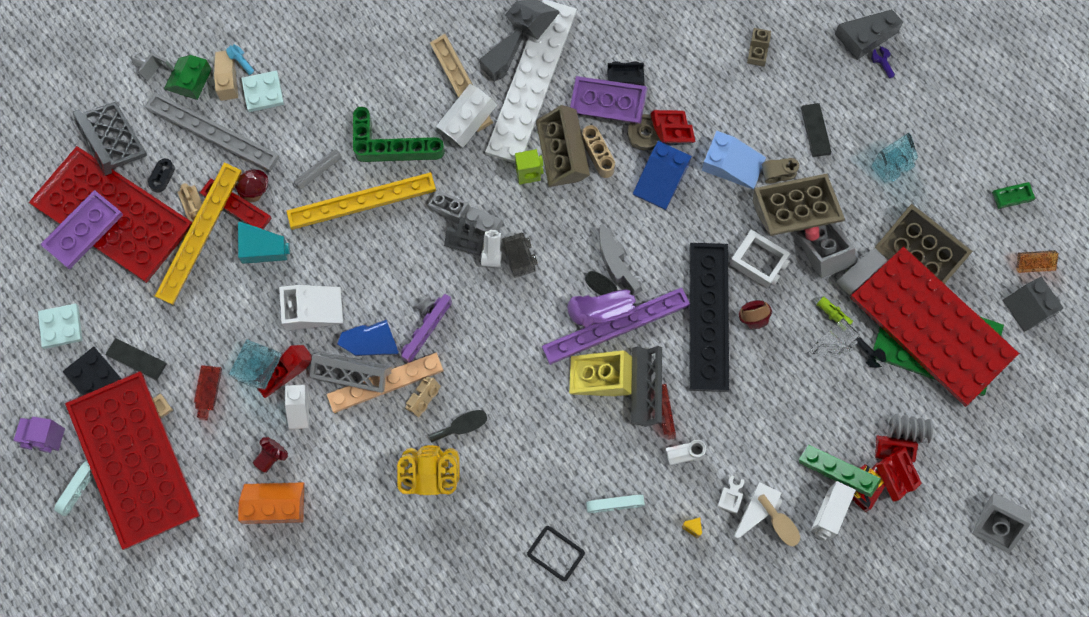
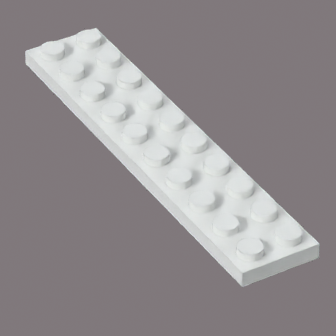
(530, 87)

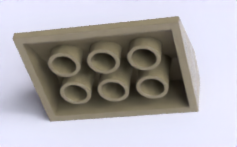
(797, 205)
(926, 241)

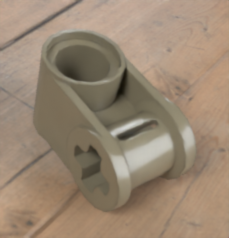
(780, 170)

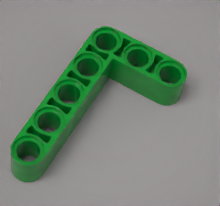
(390, 145)

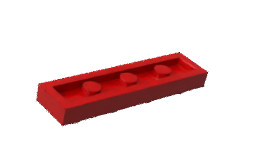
(242, 209)

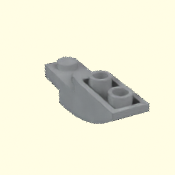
(455, 208)
(612, 255)

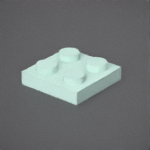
(262, 91)
(60, 326)

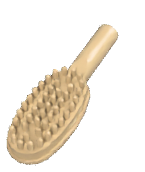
(781, 523)

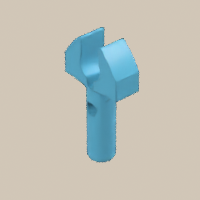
(236, 52)

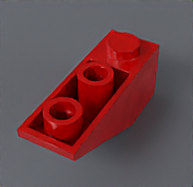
(291, 364)

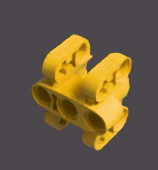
(428, 470)

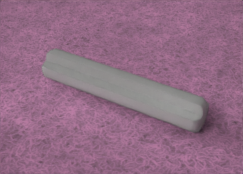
(317, 169)

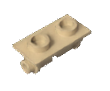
(190, 200)
(428, 389)

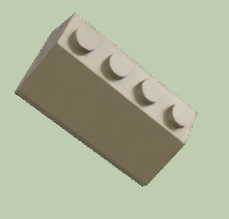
(562, 146)

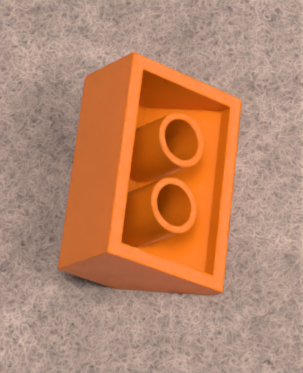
(271, 503)

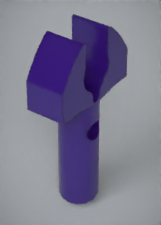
(883, 60)

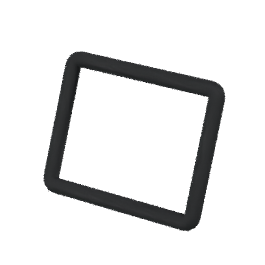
(547, 567)

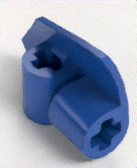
(369, 340)

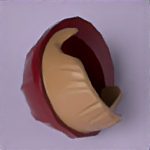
(252, 185)
(755, 314)

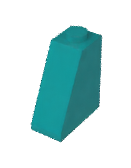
(260, 245)

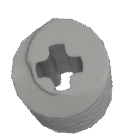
(911, 427)

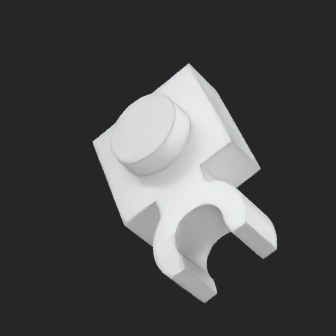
(731, 498)

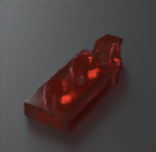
(207, 390)
(668, 426)

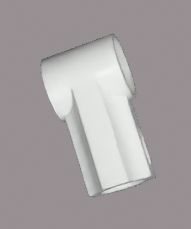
(491, 253)
(683, 452)

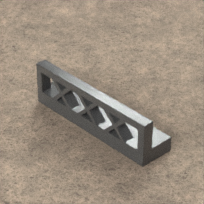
(643, 387)

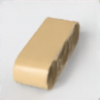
(598, 143)

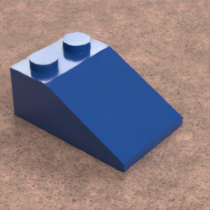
(662, 175)

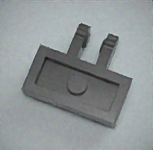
(464, 240)

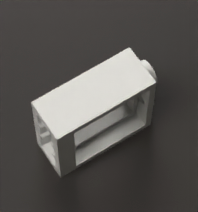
(737, 263)
(832, 511)

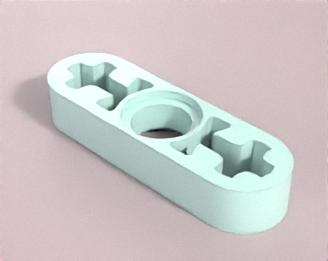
(73, 489)
(620, 503)

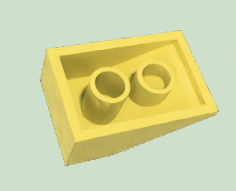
(601, 374)

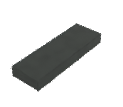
(816, 130)
(136, 359)

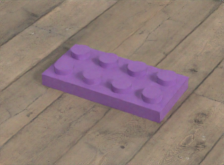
(609, 99)
(81, 229)

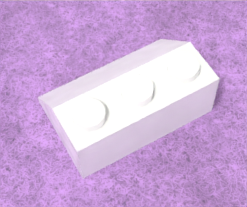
(466, 115)

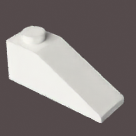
(755, 511)

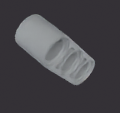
(861, 271)

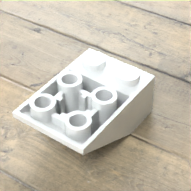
(310, 306)

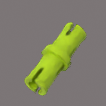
(832, 311)

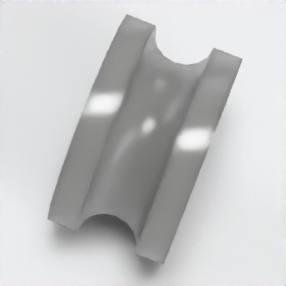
(426, 305)

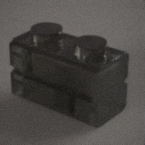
(519, 255)

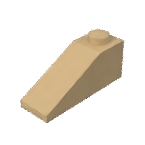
(225, 76)

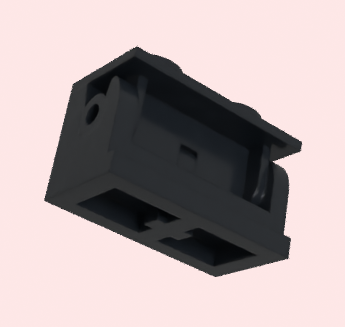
(626, 72)

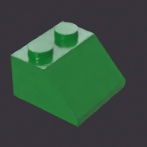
(189, 76)

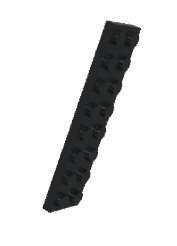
(708, 317)

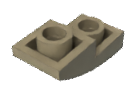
(759, 47)

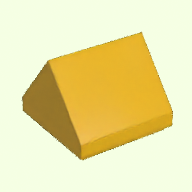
(693, 527)

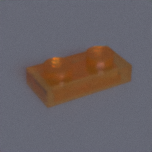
(1037, 261)

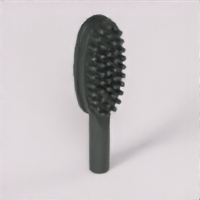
(600, 283)
(463, 424)

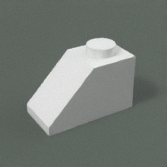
(297, 406)

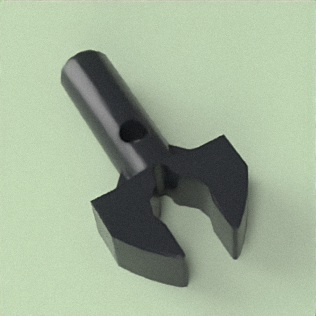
(879, 353)

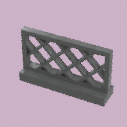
(97, 146)

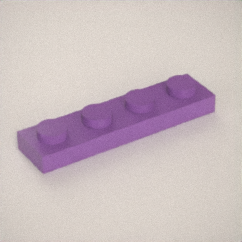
(430, 322)

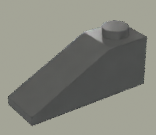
(499, 59)

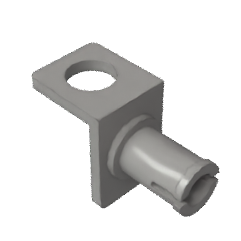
(150, 65)

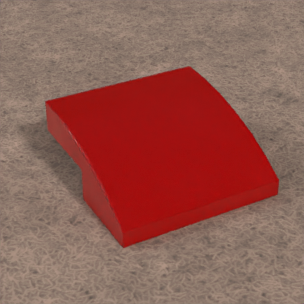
(672, 126)
(898, 474)

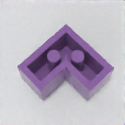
(39, 433)

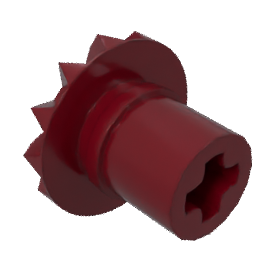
(269, 454)

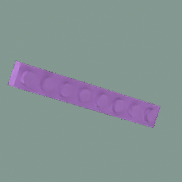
(602, 332)

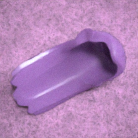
(602, 308)

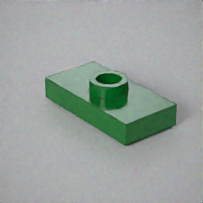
(1013, 195)

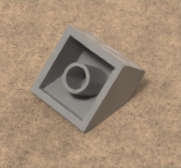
(1002, 522)

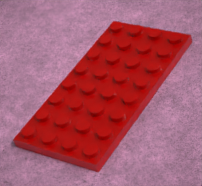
(139, 238)
(934, 326)
(132, 460)

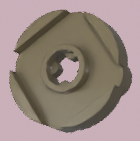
(638, 139)

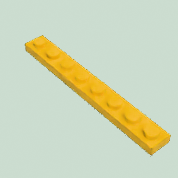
(361, 201)
(198, 233)

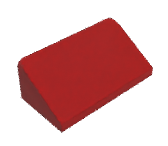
(886, 446)

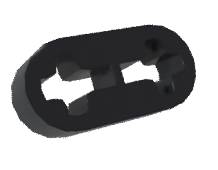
(159, 174)

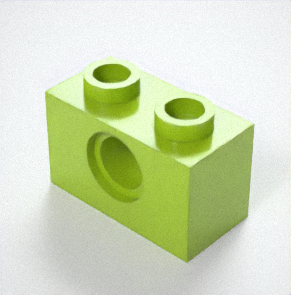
(528, 166)

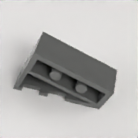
(868, 32)

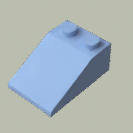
(733, 160)

